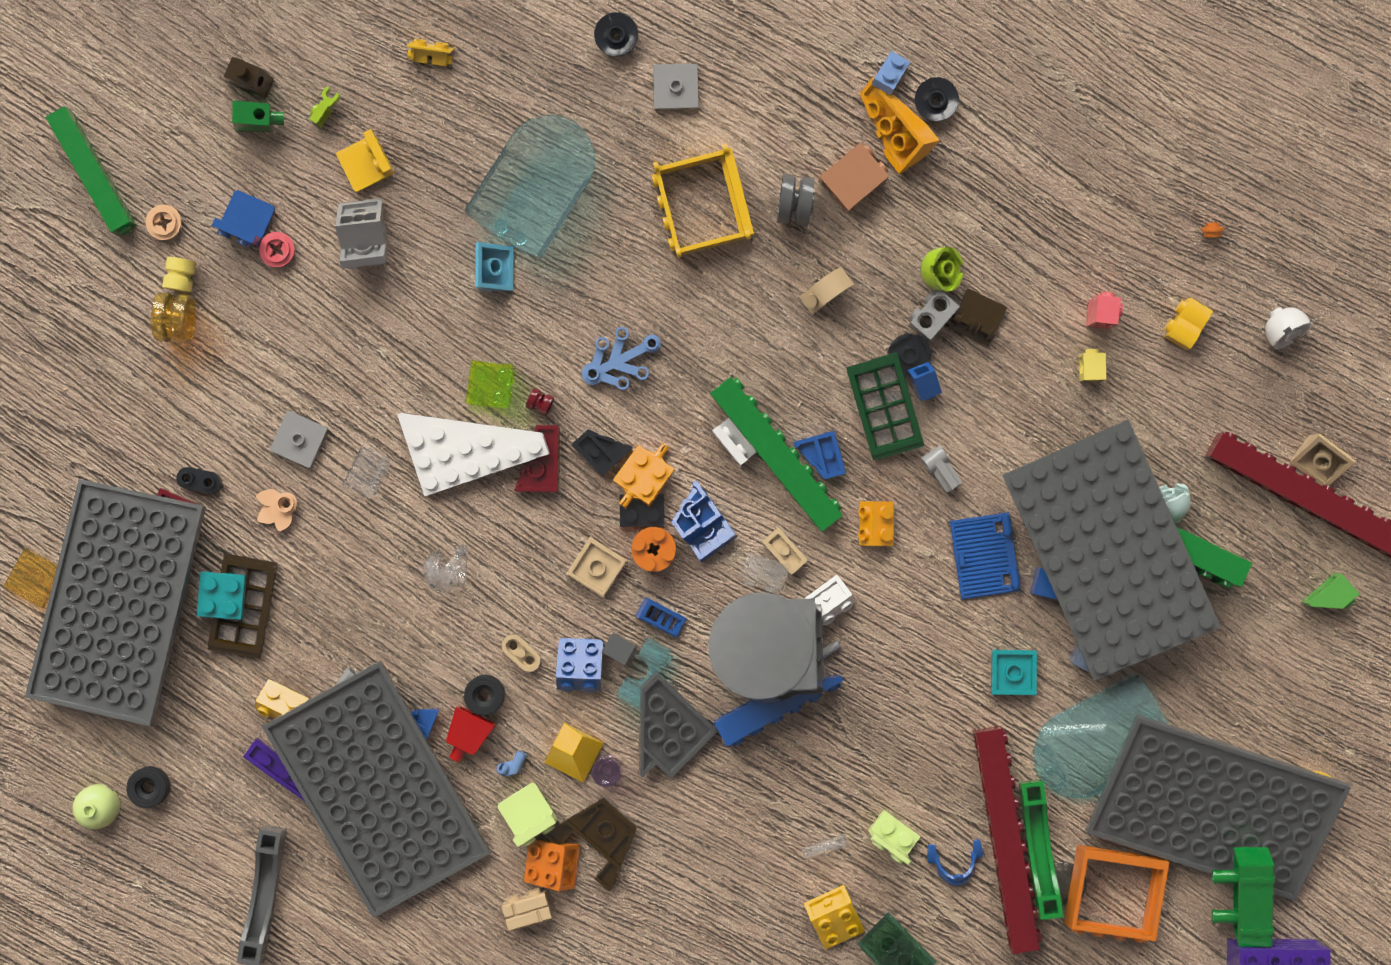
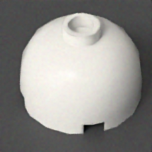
(1285, 326)

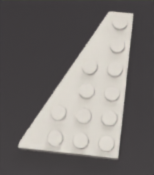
(460, 452)

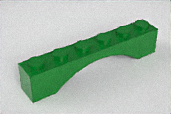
(1039, 849)

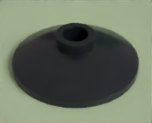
(616, 23)
(936, 88)

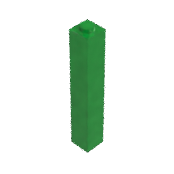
(91, 171)

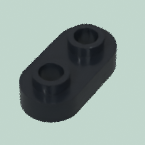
(198, 480)

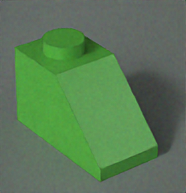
(1333, 593)

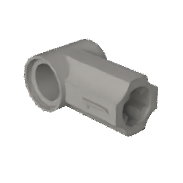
(938, 464)

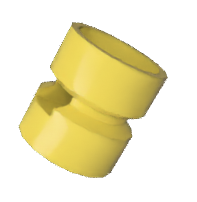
(179, 274)

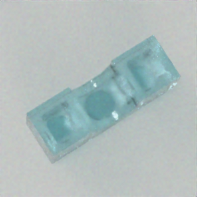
(655, 656)

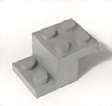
(361, 233)

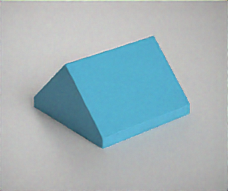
(494, 267)

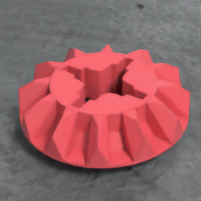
(266, 251)

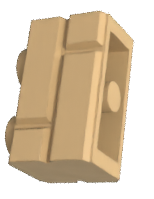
(527, 909)

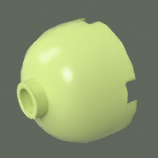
(96, 806)

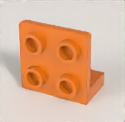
(552, 865)

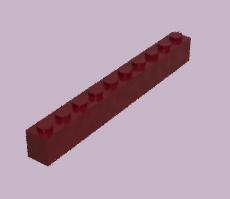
(1301, 491)
(1006, 839)

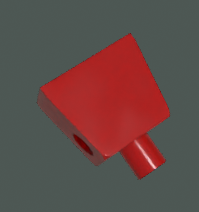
(467, 732)

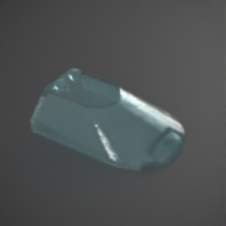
(534, 183)
(1083, 742)

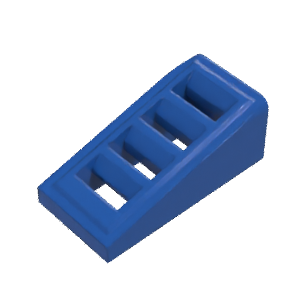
(644, 608)

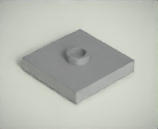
(675, 86)
(299, 439)

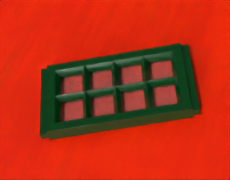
(885, 406)

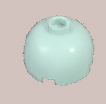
(1177, 500)

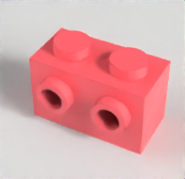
(1104, 311)

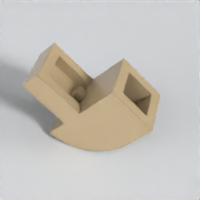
(826, 290)

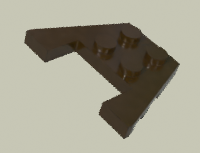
(604, 830)

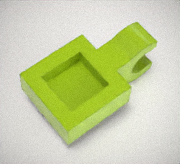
(321, 112)

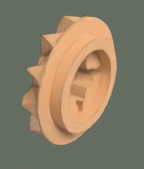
(155, 217)

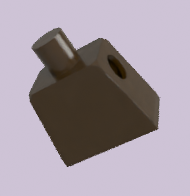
(246, 77)

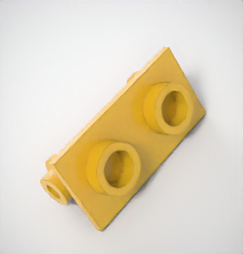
(439, 52)

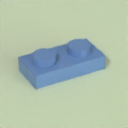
(890, 73)

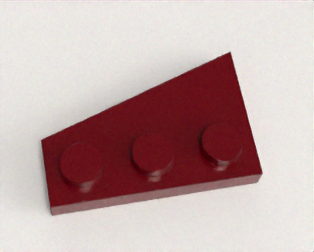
(543, 472)

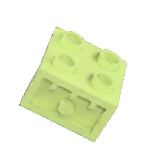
(894, 836)

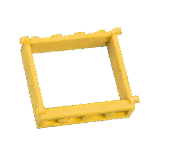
(735, 191)

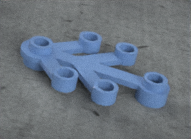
(618, 361)

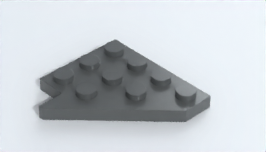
(668, 728)

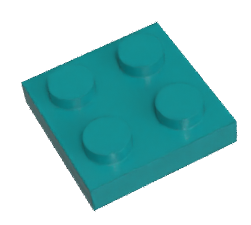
(221, 595)
(1013, 672)

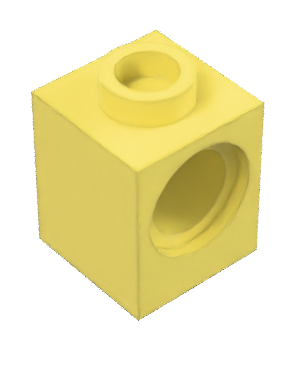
(1092, 365)

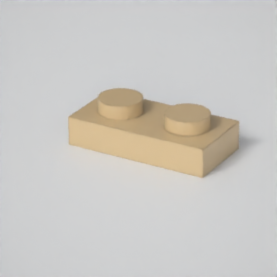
(784, 550)

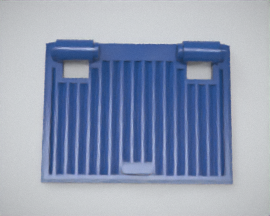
(984, 555)

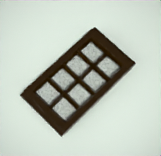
(246, 635)

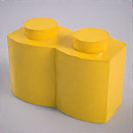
(1187, 324)

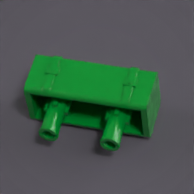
(1252, 896)

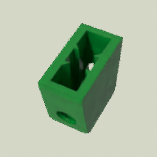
(246, 113)

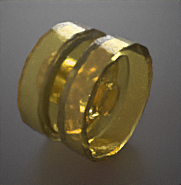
(173, 317)

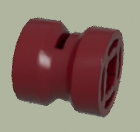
(539, 402)

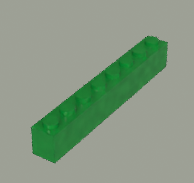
(776, 454)

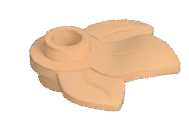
(274, 510)

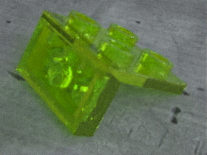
(490, 384)

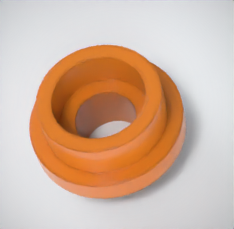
(1212, 229)

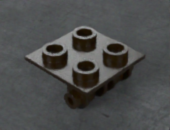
(977, 317)

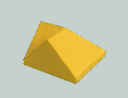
(574, 752)

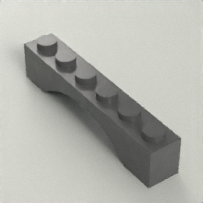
(267, 870)

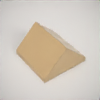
(1321, 459)

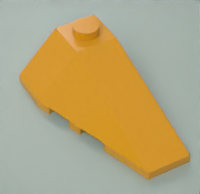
(902, 132)

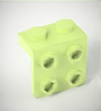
(527, 814)

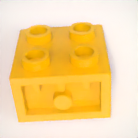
(365, 162)
(834, 917)

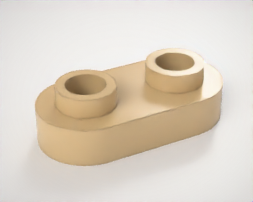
(521, 653)

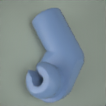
(512, 767)

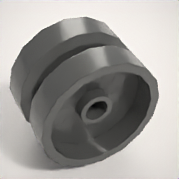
(796, 200)

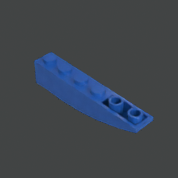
(753, 715)

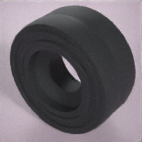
(484, 707)
(135, 787)

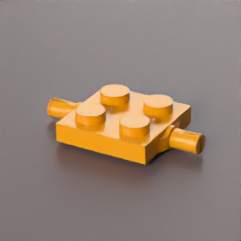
(643, 475)

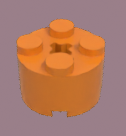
(647, 560)

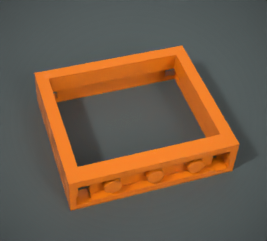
(1154, 898)

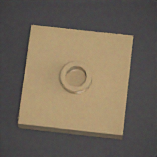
(596, 567)

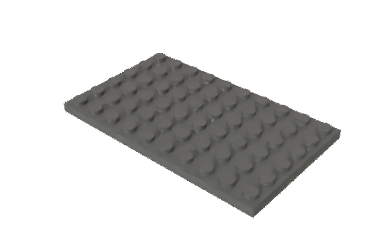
(1111, 550)
(115, 602)
(376, 789)
(1205, 797)

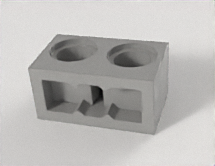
(936, 318)

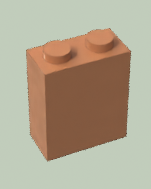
(854, 177)

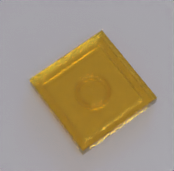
(32, 577)

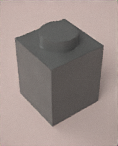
(620, 648)

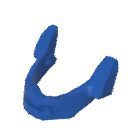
(958, 879)

